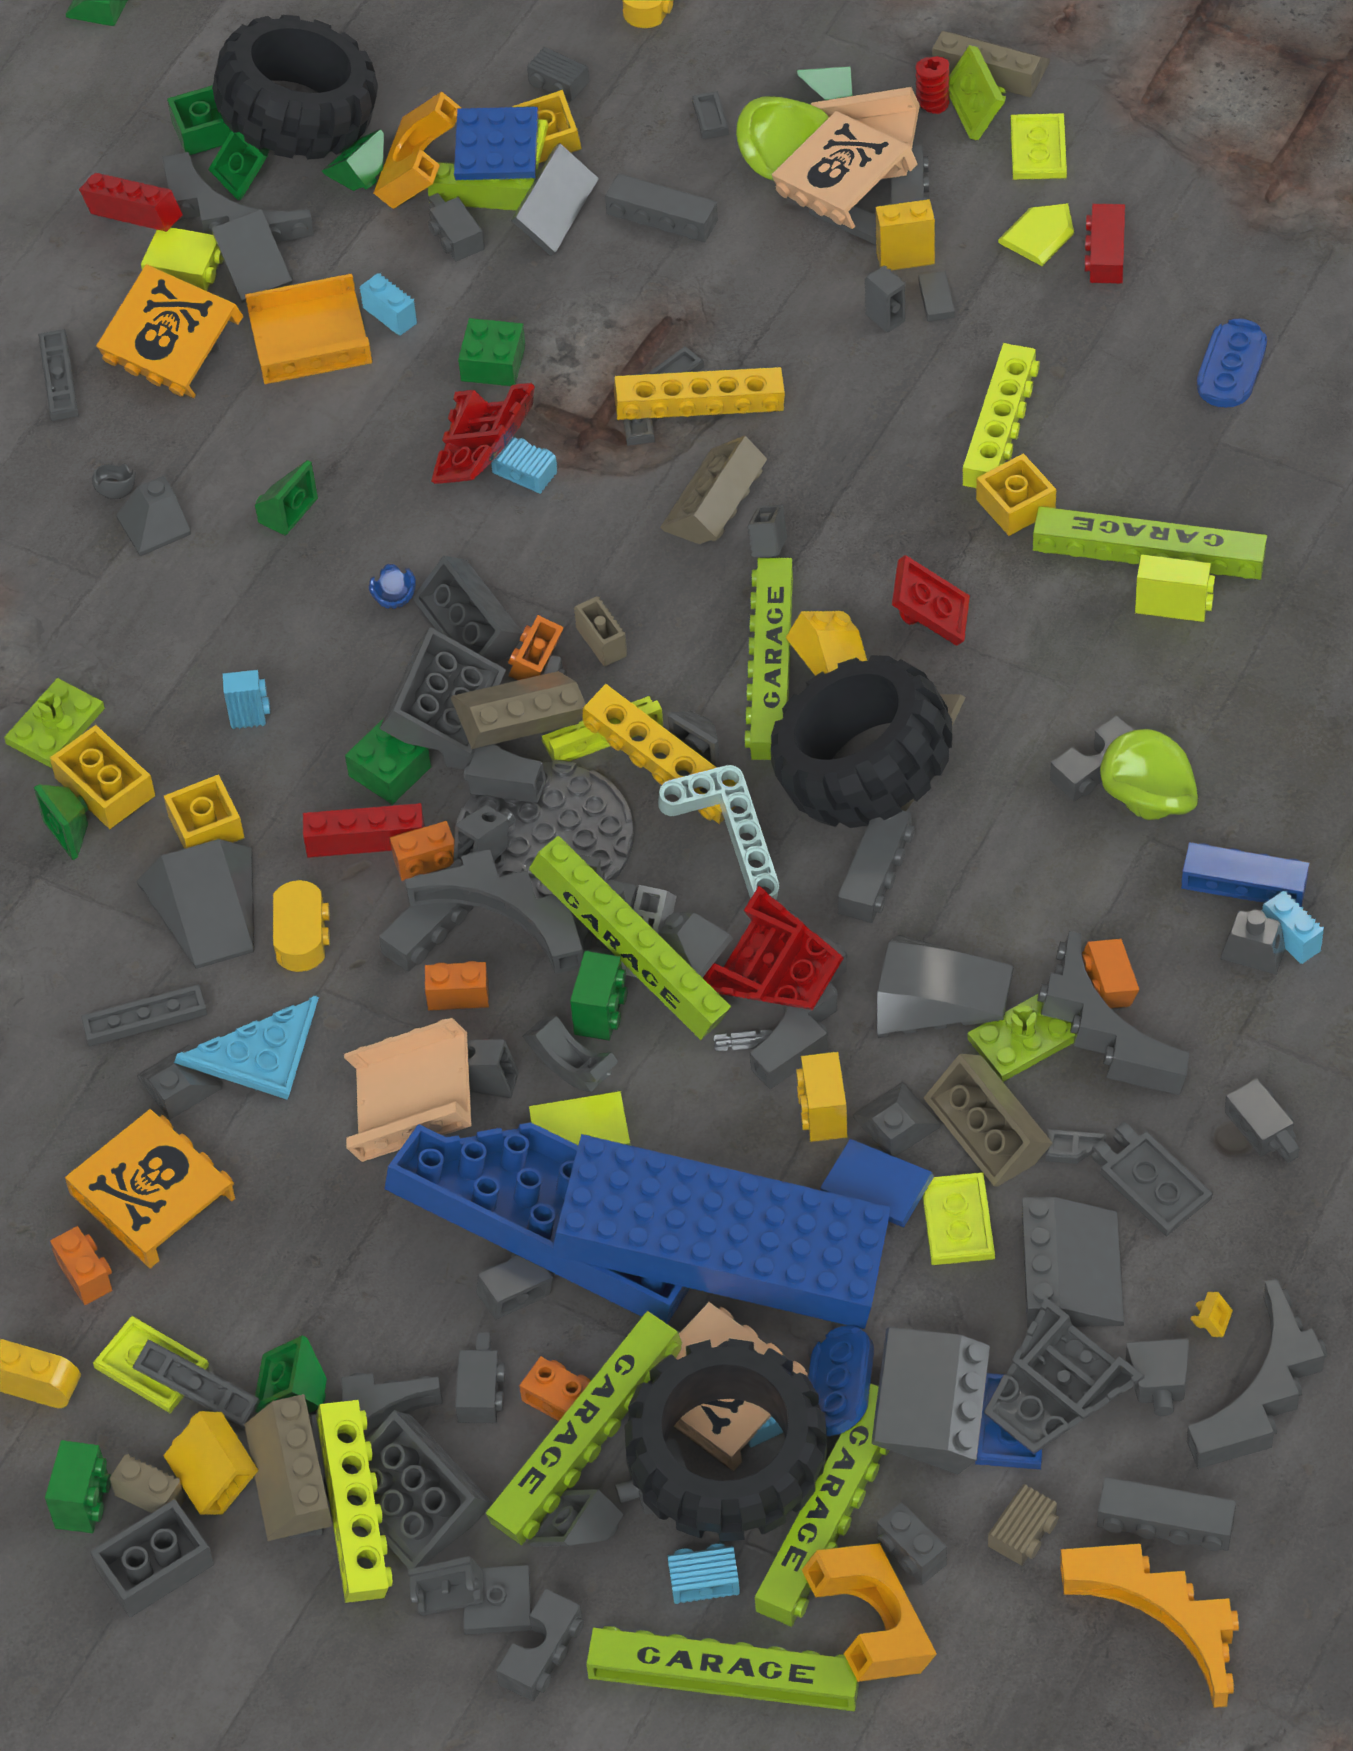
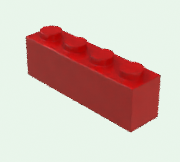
(130, 201)
(358, 829)

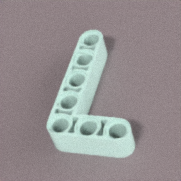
(736, 823)

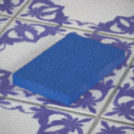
(879, 1179)
(995, 1444)

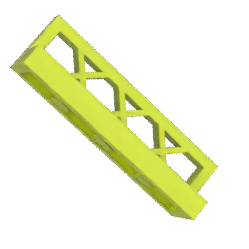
(579, 741)

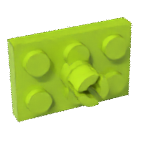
(974, 92)
(54, 721)
(1020, 1038)

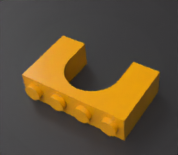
(407, 166)
(869, 1575)

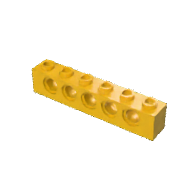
(699, 393)
(634, 722)

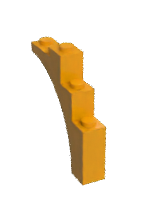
(1125, 1576)

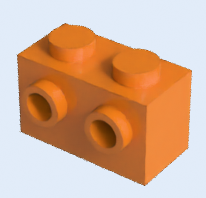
(536, 649)
(423, 850)
(1110, 972)
(457, 985)
(81, 1265)
(551, 1387)

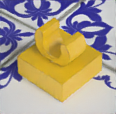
(1213, 1314)

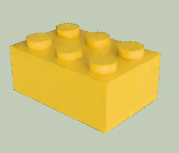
(103, 776)

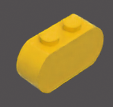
(646, 12)
(300, 926)
(36, 1375)

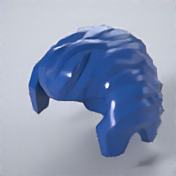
(393, 587)

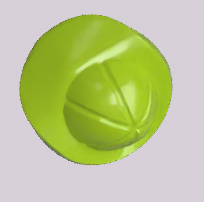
(773, 130)
(1149, 774)

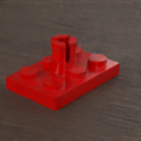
(930, 600)

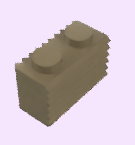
(600, 631)
(145, 1485)
(1023, 1525)

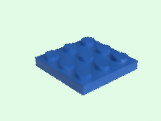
(496, 143)

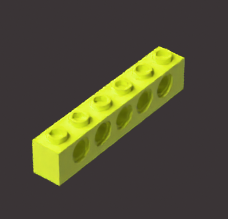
(1001, 412)
(357, 1582)

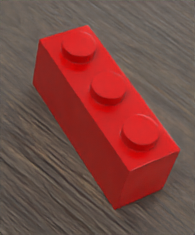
(1105, 243)

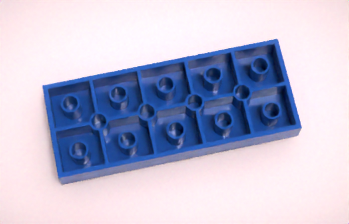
(722, 1231)

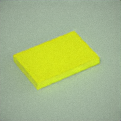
(1038, 146)
(593, 1116)
(958, 1219)
(122, 1352)

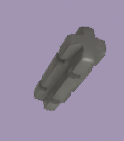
(740, 1039)

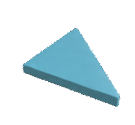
(259, 1053)

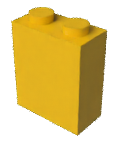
(905, 235)
(210, 1462)

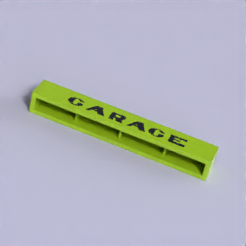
(1129, 538)
(770, 651)
(629, 937)
(582, 1430)
(822, 1518)
(722, 1668)

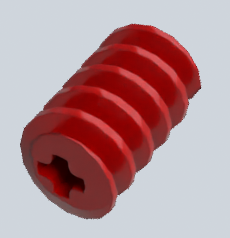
(933, 84)

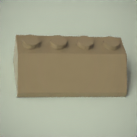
(1011, 68)
(715, 491)
(519, 708)
(987, 1119)
(288, 1468)

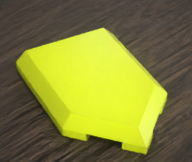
(1039, 232)

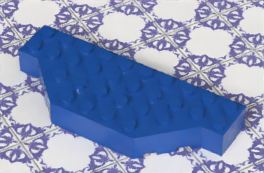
(513, 1194)

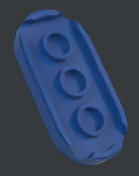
(1231, 363)
(842, 1376)

